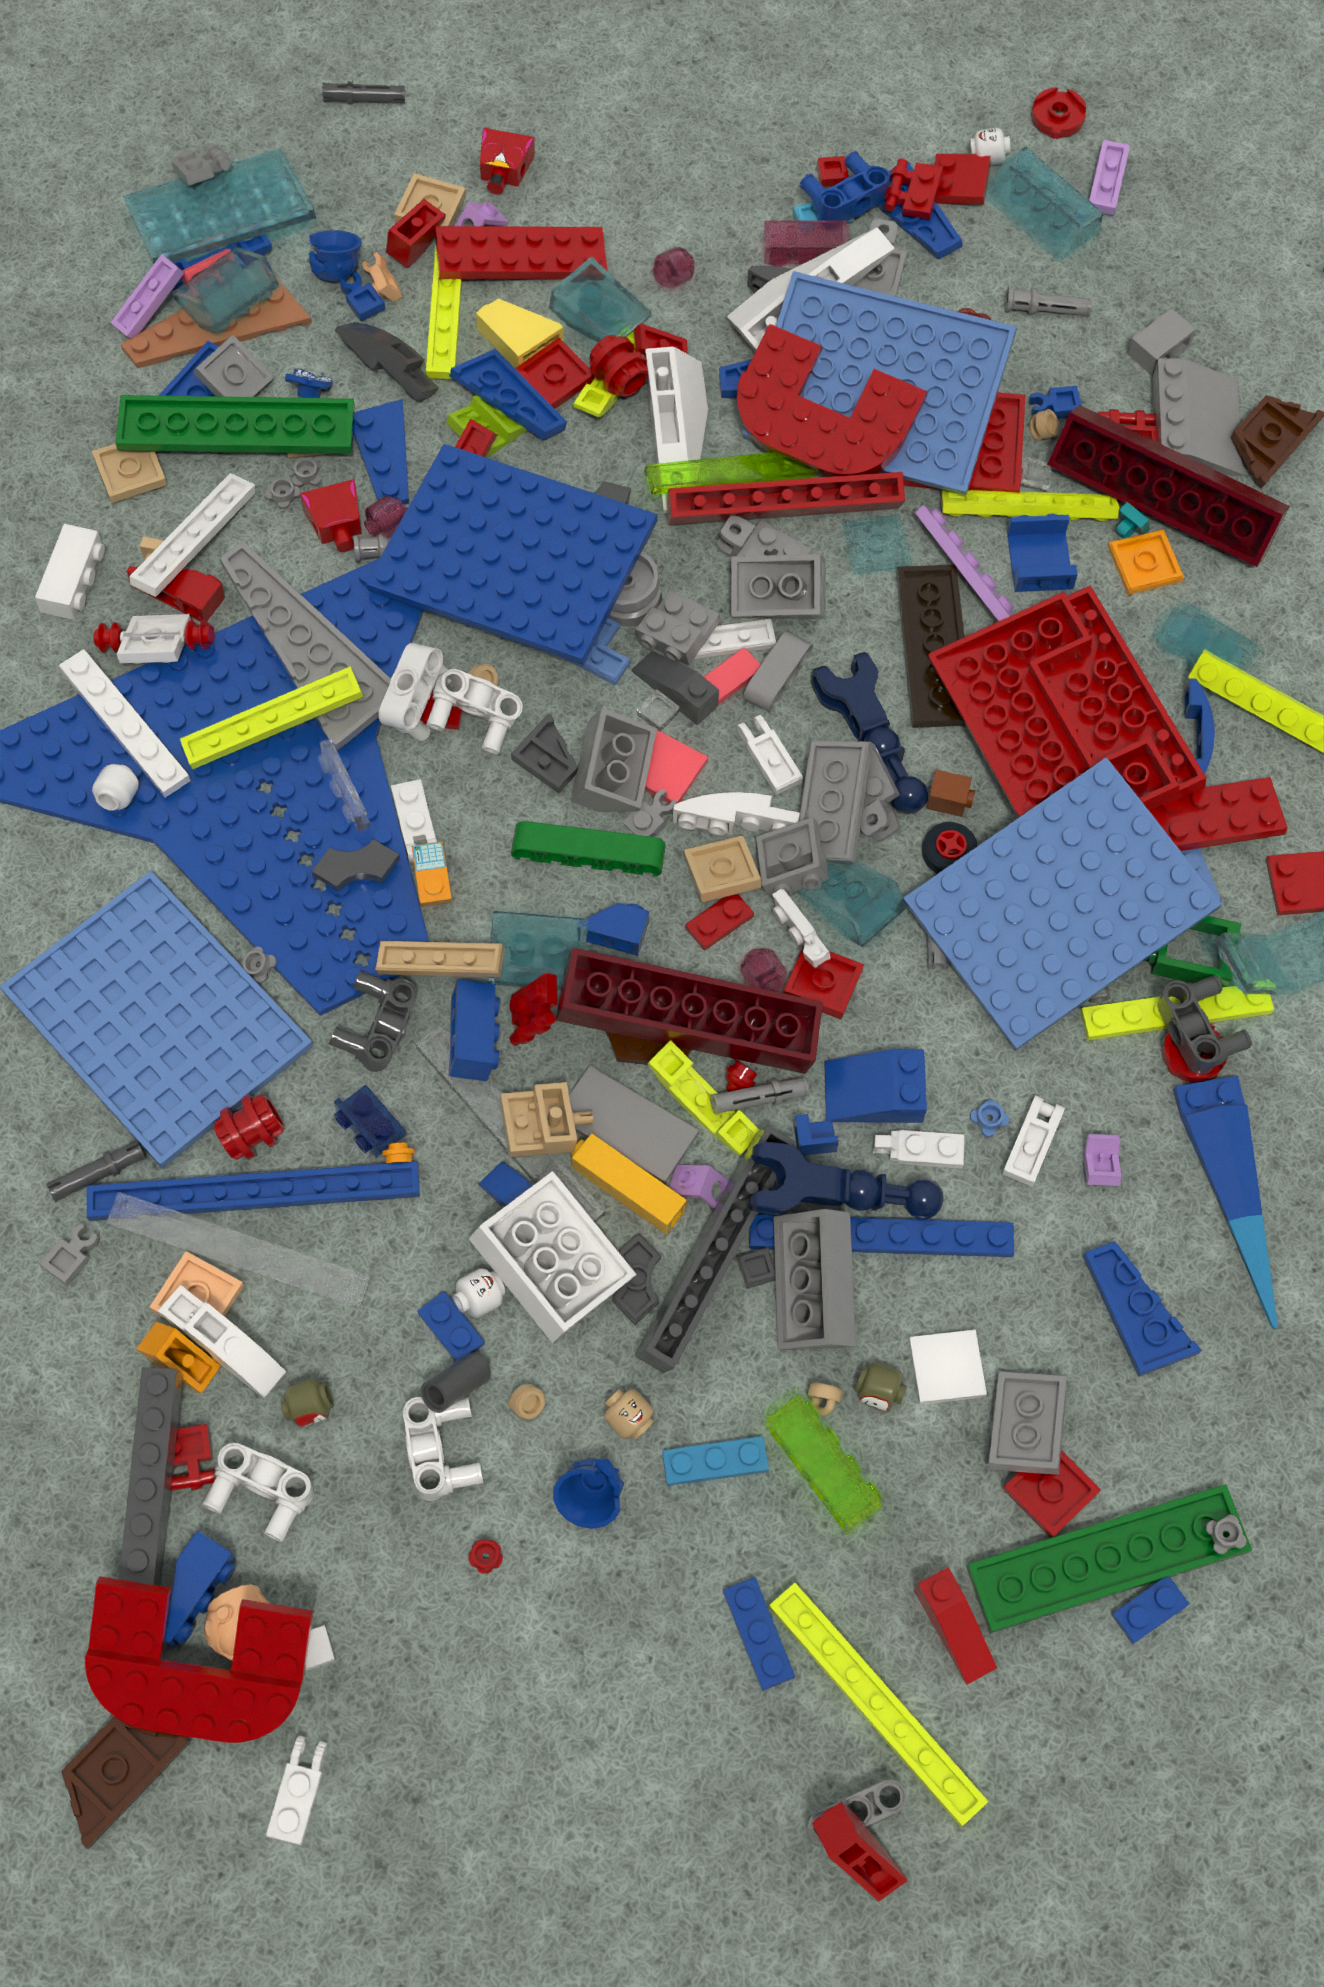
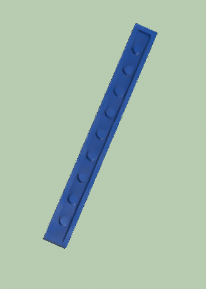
(264, 1189)

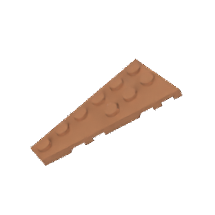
(181, 334)

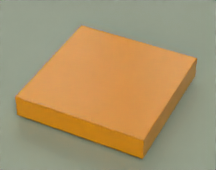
(1145, 562)

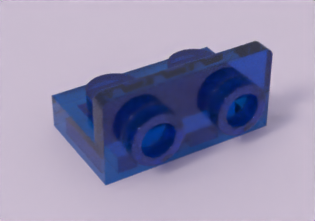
(369, 1121)

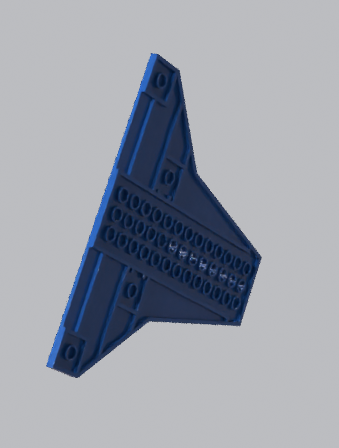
(218, 822)

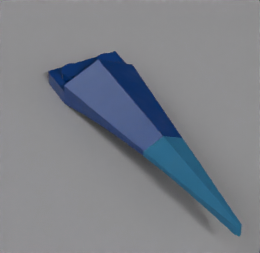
(1222, 1138)

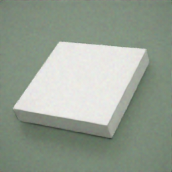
(947, 1367)

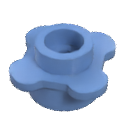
(992, 1109)

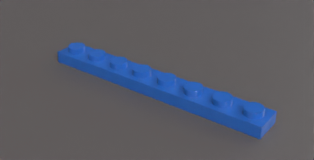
(911, 1236)

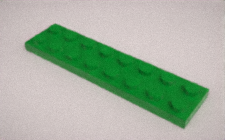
(235, 424)
(1101, 1559)

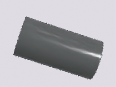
(455, 1382)

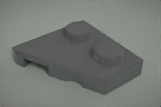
(546, 755)

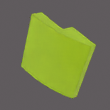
(490, 418)

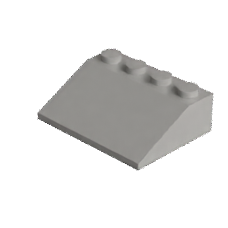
(1197, 413)

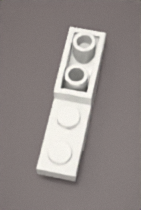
(722, 811)
(223, 1341)

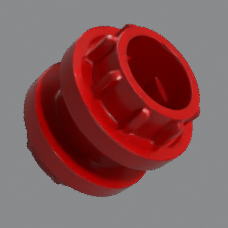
(618, 365)
(248, 1127)

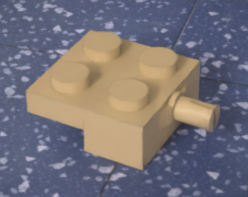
(541, 1120)

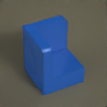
(814, 1137)

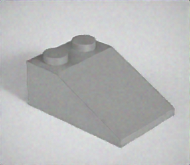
(778, 586)

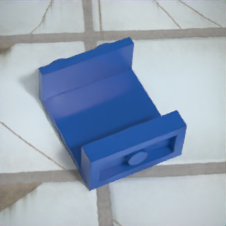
(1040, 553)

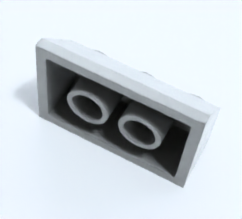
(613, 763)

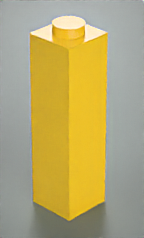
(628, 1183)

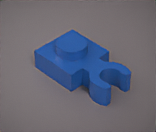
(362, 299)
(1059, 400)

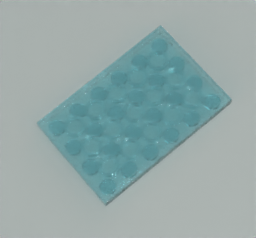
(232, 207)

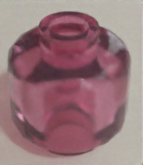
(673, 267)
(384, 516)
(763, 969)

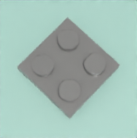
(233, 371)

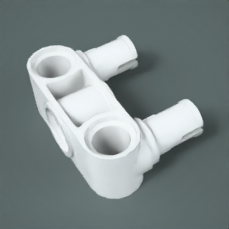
(411, 690)
(478, 699)
(426, 1450)
(264, 1477)

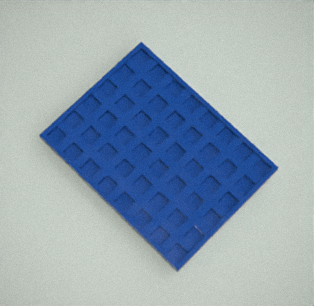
(512, 553)

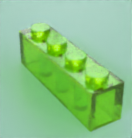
(823, 1464)

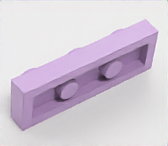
(1109, 176)
(147, 297)

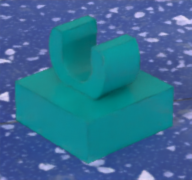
(1132, 522)

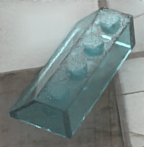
(1043, 204)

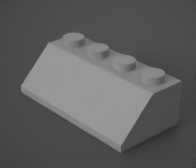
(814, 1280)

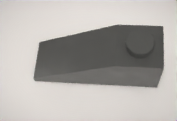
(680, 684)

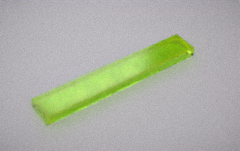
(725, 470)

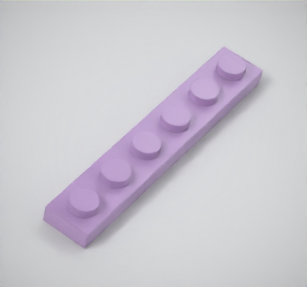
(965, 562)

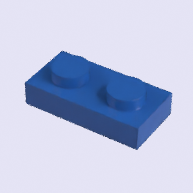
(450, 1327)
(1150, 1609)

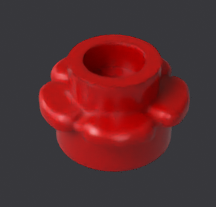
(485, 1565)

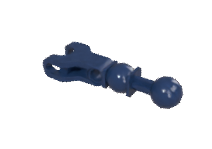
(868, 722)
(836, 1186)

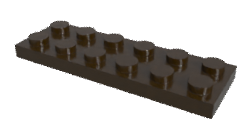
(929, 621)

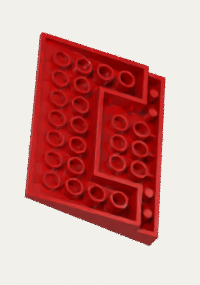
(1057, 697)

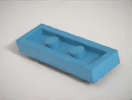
(715, 1461)

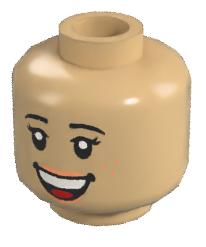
(628, 1413)

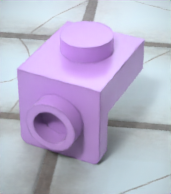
(1102, 1160)

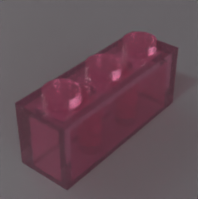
(801, 240)

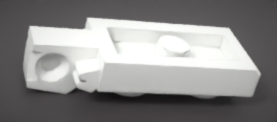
(800, 929)
(922, 1148)

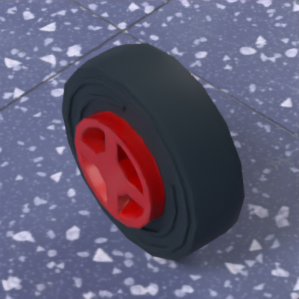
(942, 840)

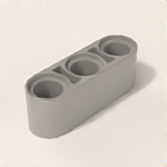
(776, 670)
(870, 1802)

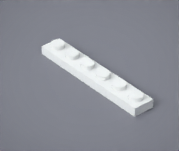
(192, 535)
(124, 723)

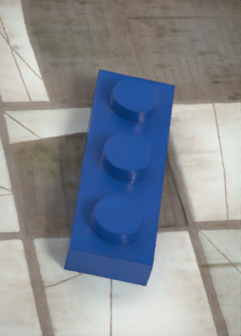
(758, 1634)

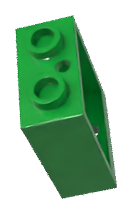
(1194, 972)

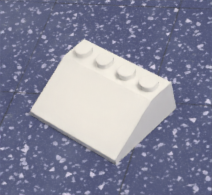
(552, 1256)

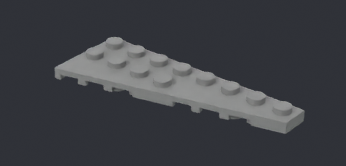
(306, 642)

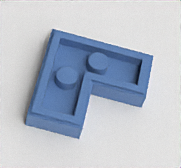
(603, 660)

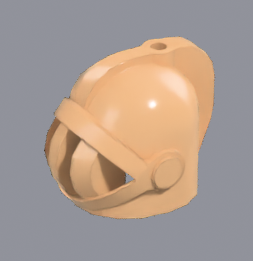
(223, 1617)

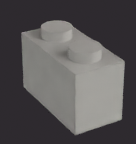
(1163, 338)

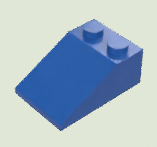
(877, 1087)

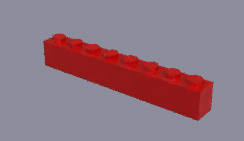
(785, 498)

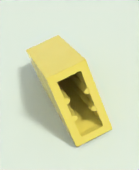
(515, 330)

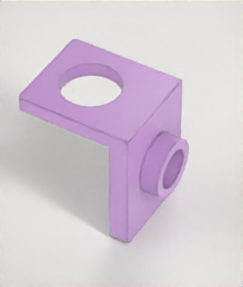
(482, 214)
(697, 1182)

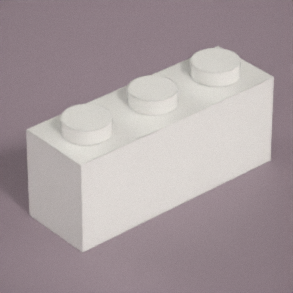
(70, 572)

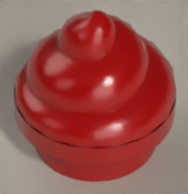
(739, 1076)

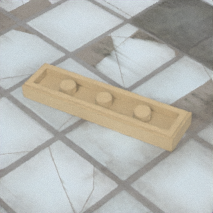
(440, 959)

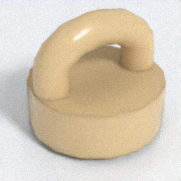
(1045, 423)
(485, 672)
(824, 1392)
(527, 1401)

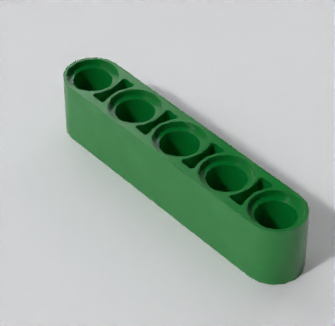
(588, 847)

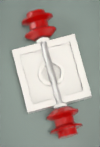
(154, 638)

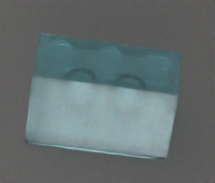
(226, 289)
(1193, 630)
(535, 945)

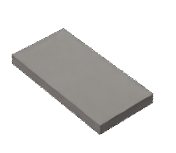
(836, 795)
(632, 1124)

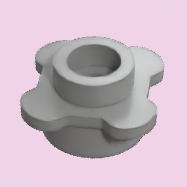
(306, 465)
(282, 485)
(254, 957)
(1231, 1525)

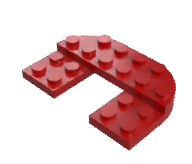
(815, 434)
(189, 1699)

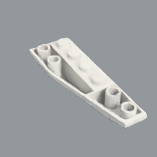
(842, 264)
(676, 405)

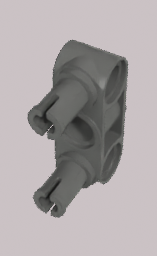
(387, 1025)
(1191, 1028)

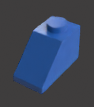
(619, 928)

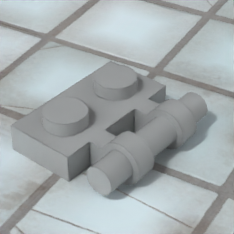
(199, 167)

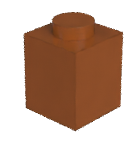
(950, 793)

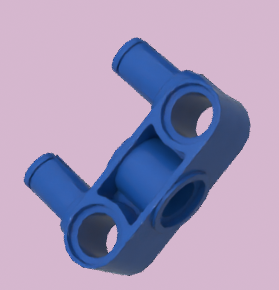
(852, 195)

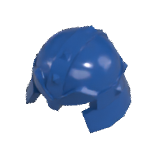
(335, 255)
(589, 1493)

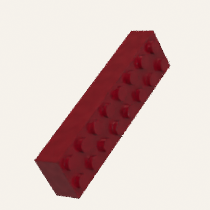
(1168, 485)
(689, 1011)

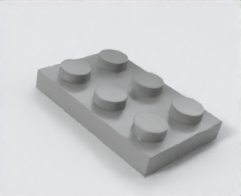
(1028, 1423)

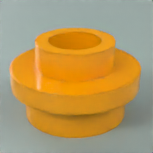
(398, 1153)

